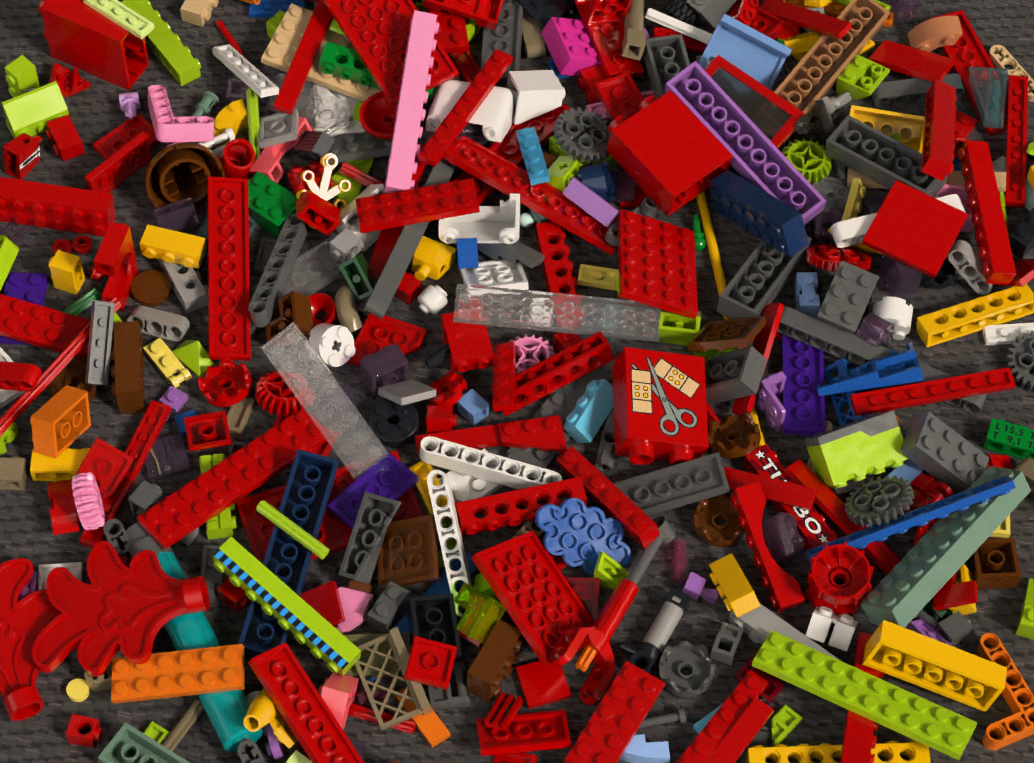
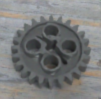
(577, 124)
(1020, 352)
(879, 501)

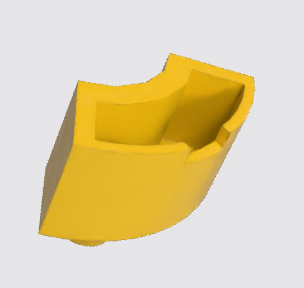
(232, 116)

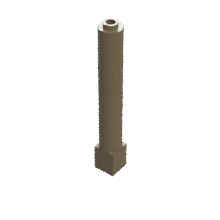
(635, 37)

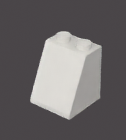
(534, 93)

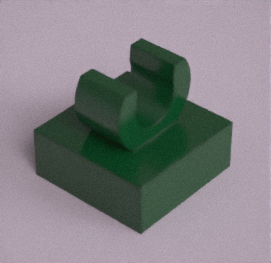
(941, 613)

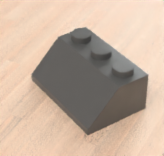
(710, 10)

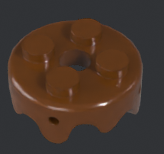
(73, 371)
(743, 428)
(711, 510)

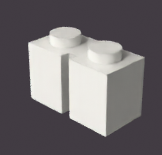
(842, 632)

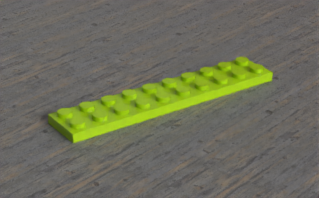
(865, 694)

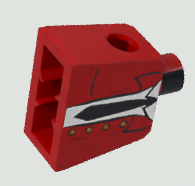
(22, 155)

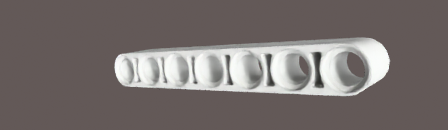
(853, 230)
(481, 461)
(448, 533)

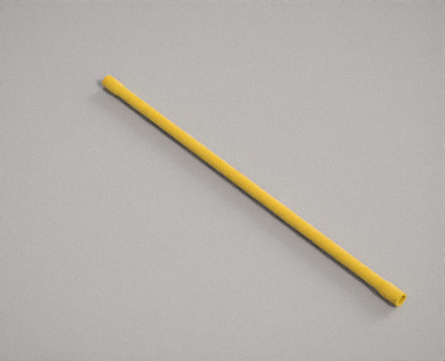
(718, 269)

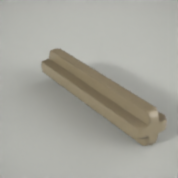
(183, 725)

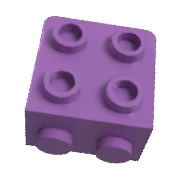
(768, 399)

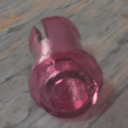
(363, 699)

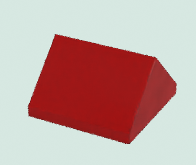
(207, 430)

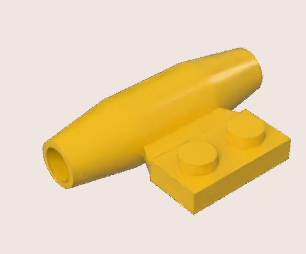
(264, 711)

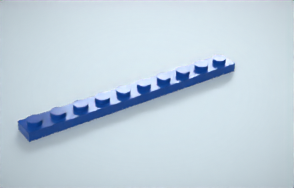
(922, 515)

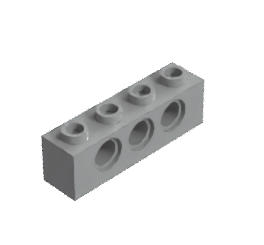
(189, 298)

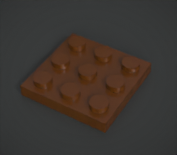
(727, 334)
(409, 552)

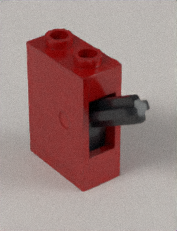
(465, 346)

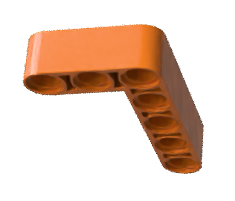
(1011, 694)

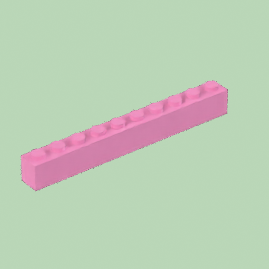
(410, 102)

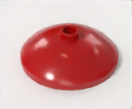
(376, 114)

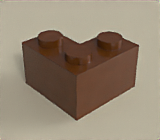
(293, 308)

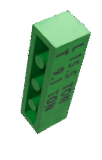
(1010, 439)

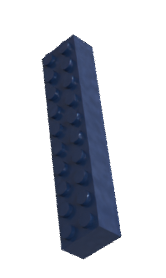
(305, 505)

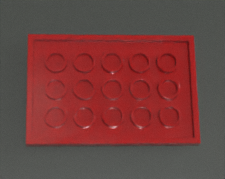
(657, 264)
(533, 592)

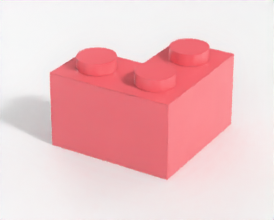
(339, 694)

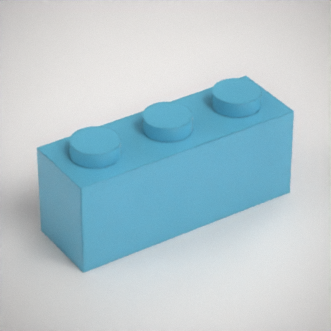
(590, 411)

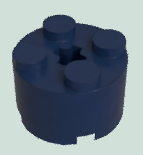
(599, 180)

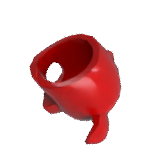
(235, 160)

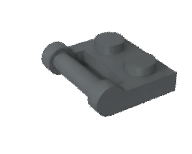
(443, 698)

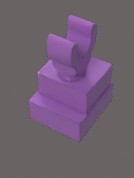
(695, 587)

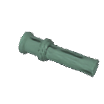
(206, 104)

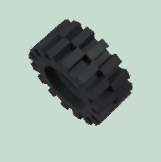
(680, 11)

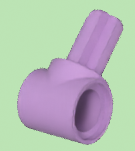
(129, 103)

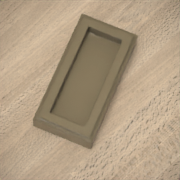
(239, 415)

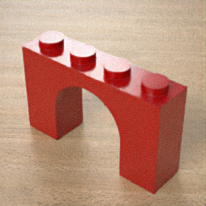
(118, 261)

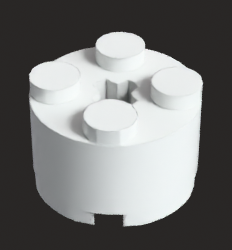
(896, 312)
(332, 343)

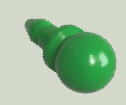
(700, 242)

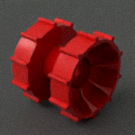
(843, 564)

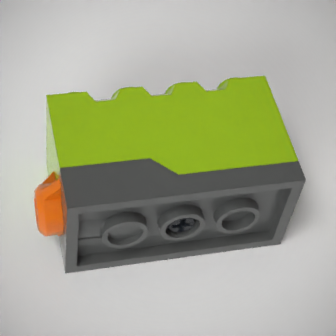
(857, 449)

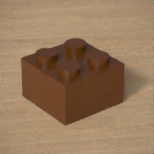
(995, 564)

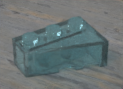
(989, 92)

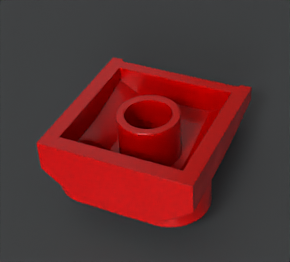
(294, 176)

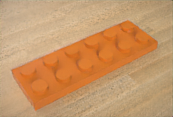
(179, 674)

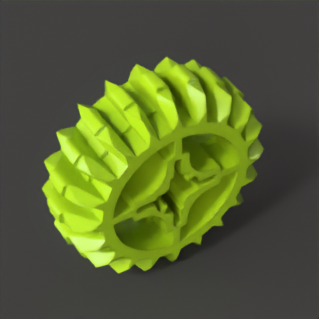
(817, 164)

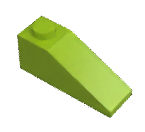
(1026, 621)

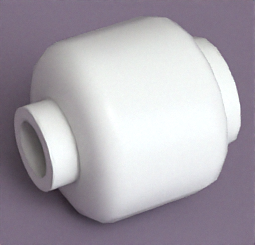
(432, 300)

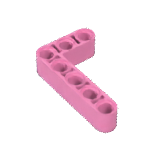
(172, 128)

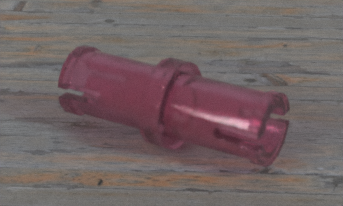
(679, 561)

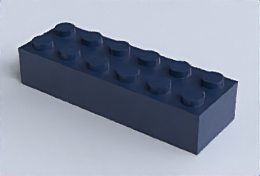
(759, 213)

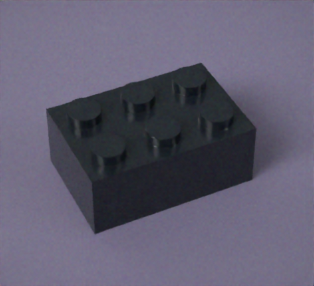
(434, 619)

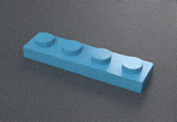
(532, 156)

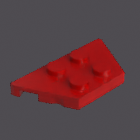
(772, 25)

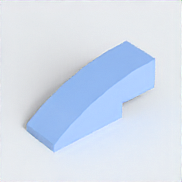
(646, 752)

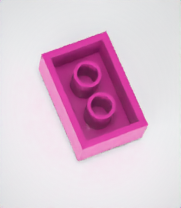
(569, 45)

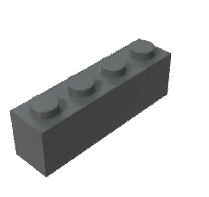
(367, 537)

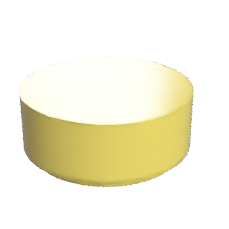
(77, 690)

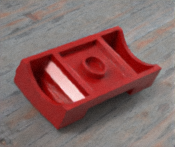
(483, 11)

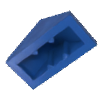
(467, 253)

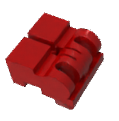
(926, 488)

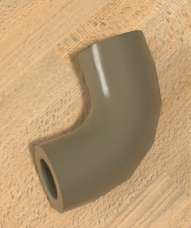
(346, 308)

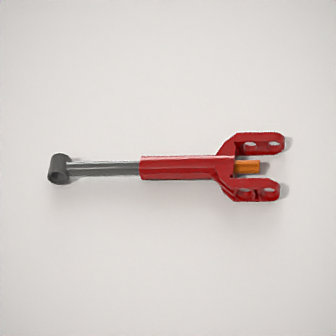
(595, 639)

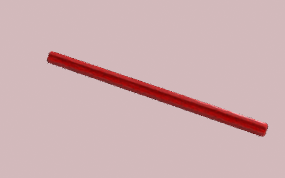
(48, 375)

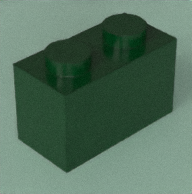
(358, 276)

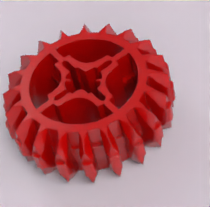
(275, 395)

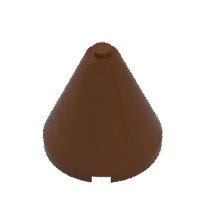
(180, 173)

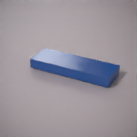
(269, 8)

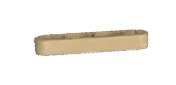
(1017, 69)

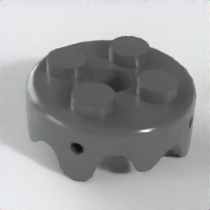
(690, 656)

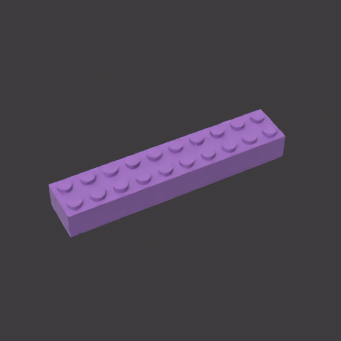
(753, 153)

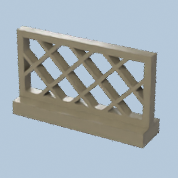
(401, 657)

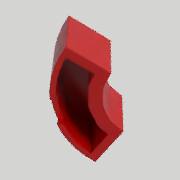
(63, 507)

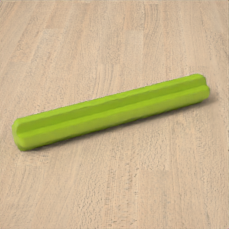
(253, 121)
(292, 529)

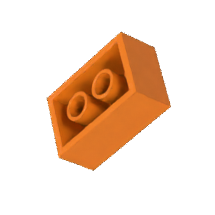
(60, 421)

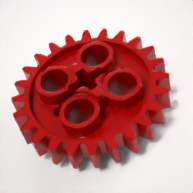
(830, 257)

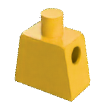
(432, 259)

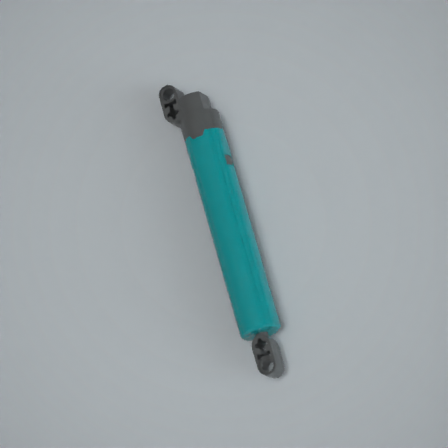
(193, 631)

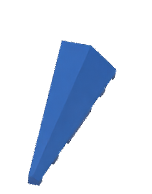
(891, 370)

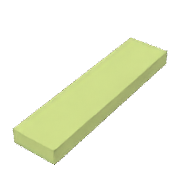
(122, 16)

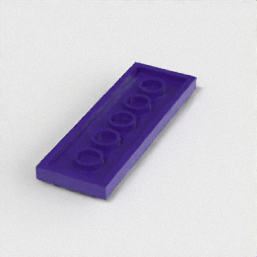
(800, 398)

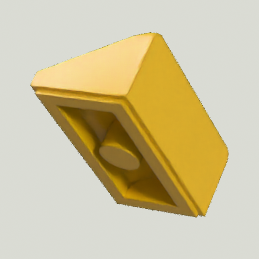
(801, 42)

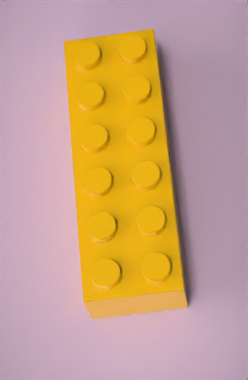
(934, 666)

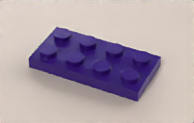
(26, 287)
(386, 478)

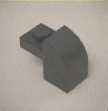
(726, 643)

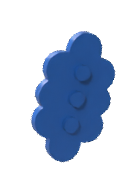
(581, 534)

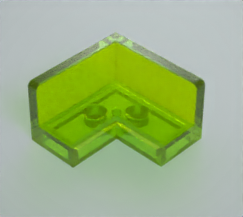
(480, 614)

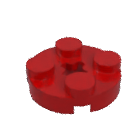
(448, 389)

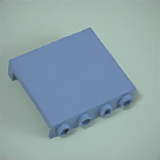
(747, 50)

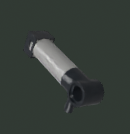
(672, 611)

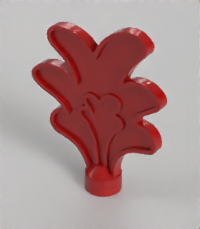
(115, 612)
(18, 631)

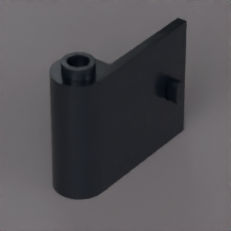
(543, 10)

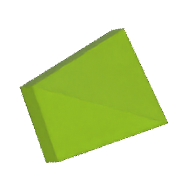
(193, 356)
(609, 571)

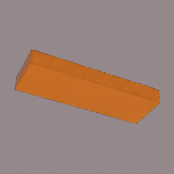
(428, 725)

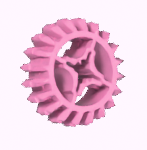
(529, 350)
(88, 501)

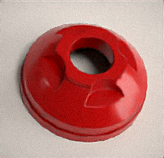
(322, 302)

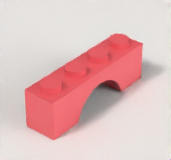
(269, 159)

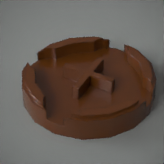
(151, 288)

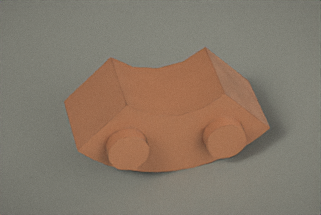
(935, 33)

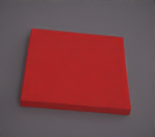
(915, 229)

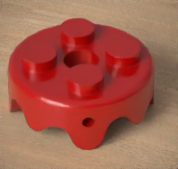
(225, 374)

